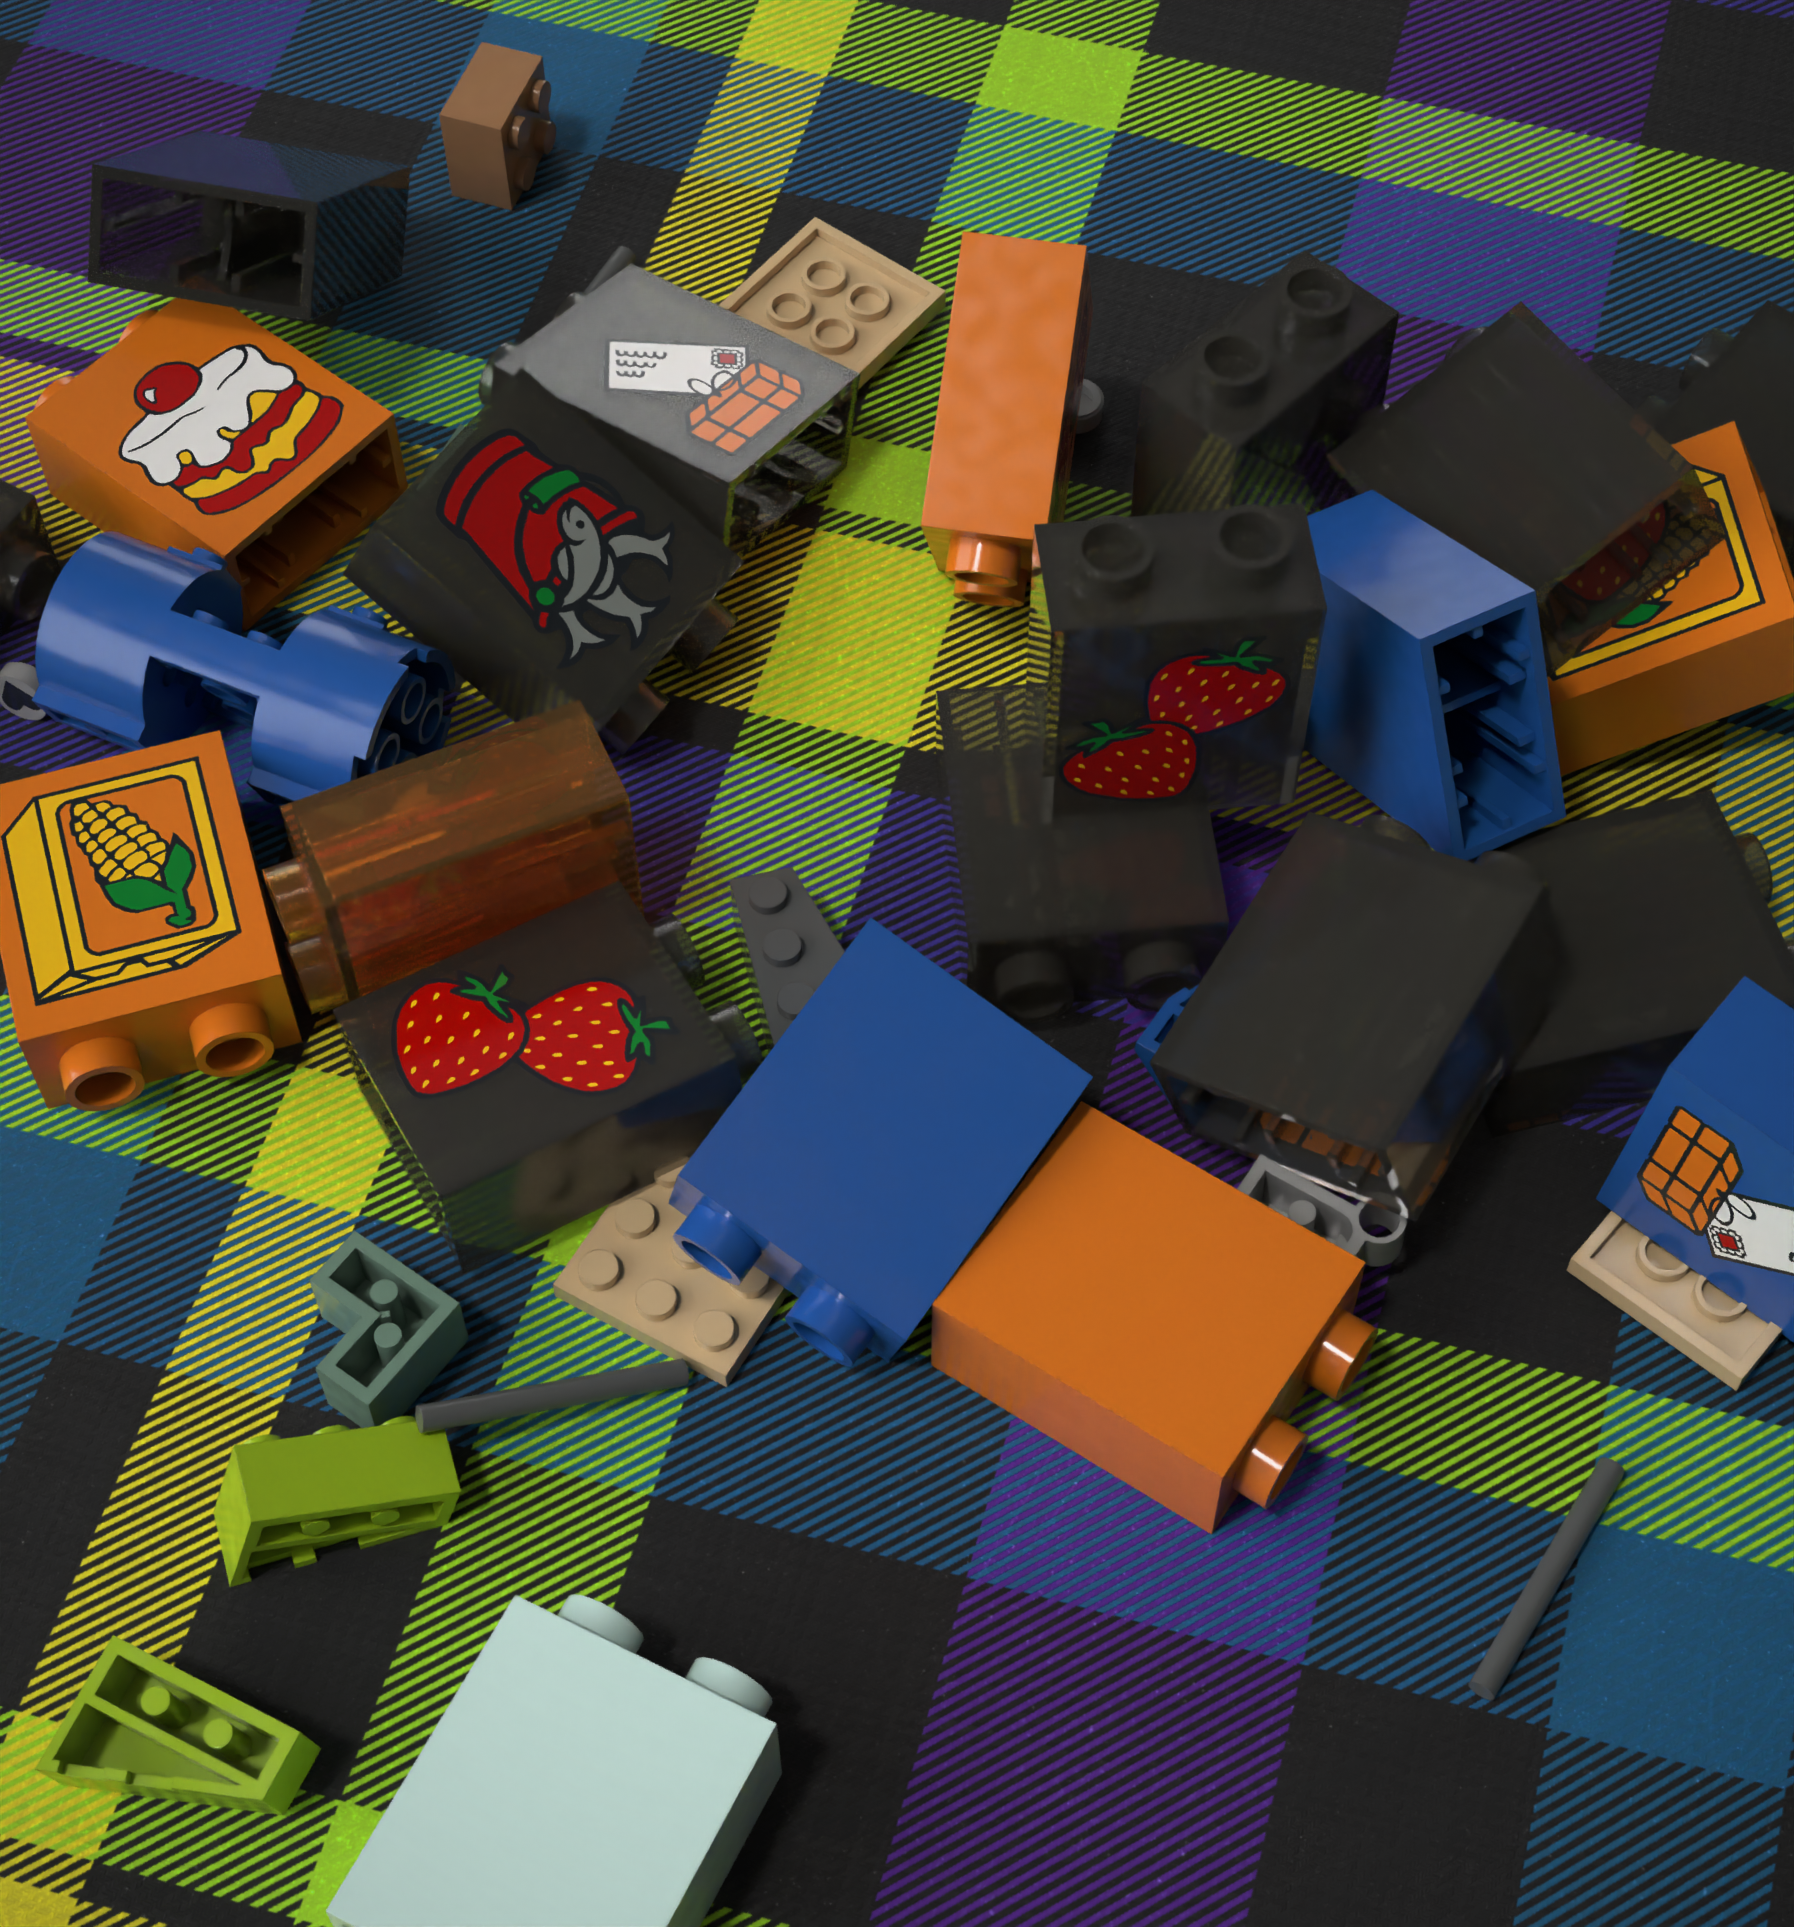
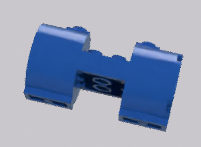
(153, 644)

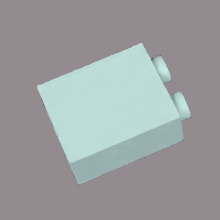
(571, 1787)

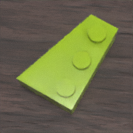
(331, 1488)
(174, 1738)

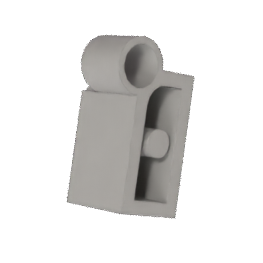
(1325, 1212)

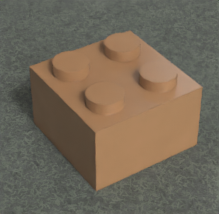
(497, 126)

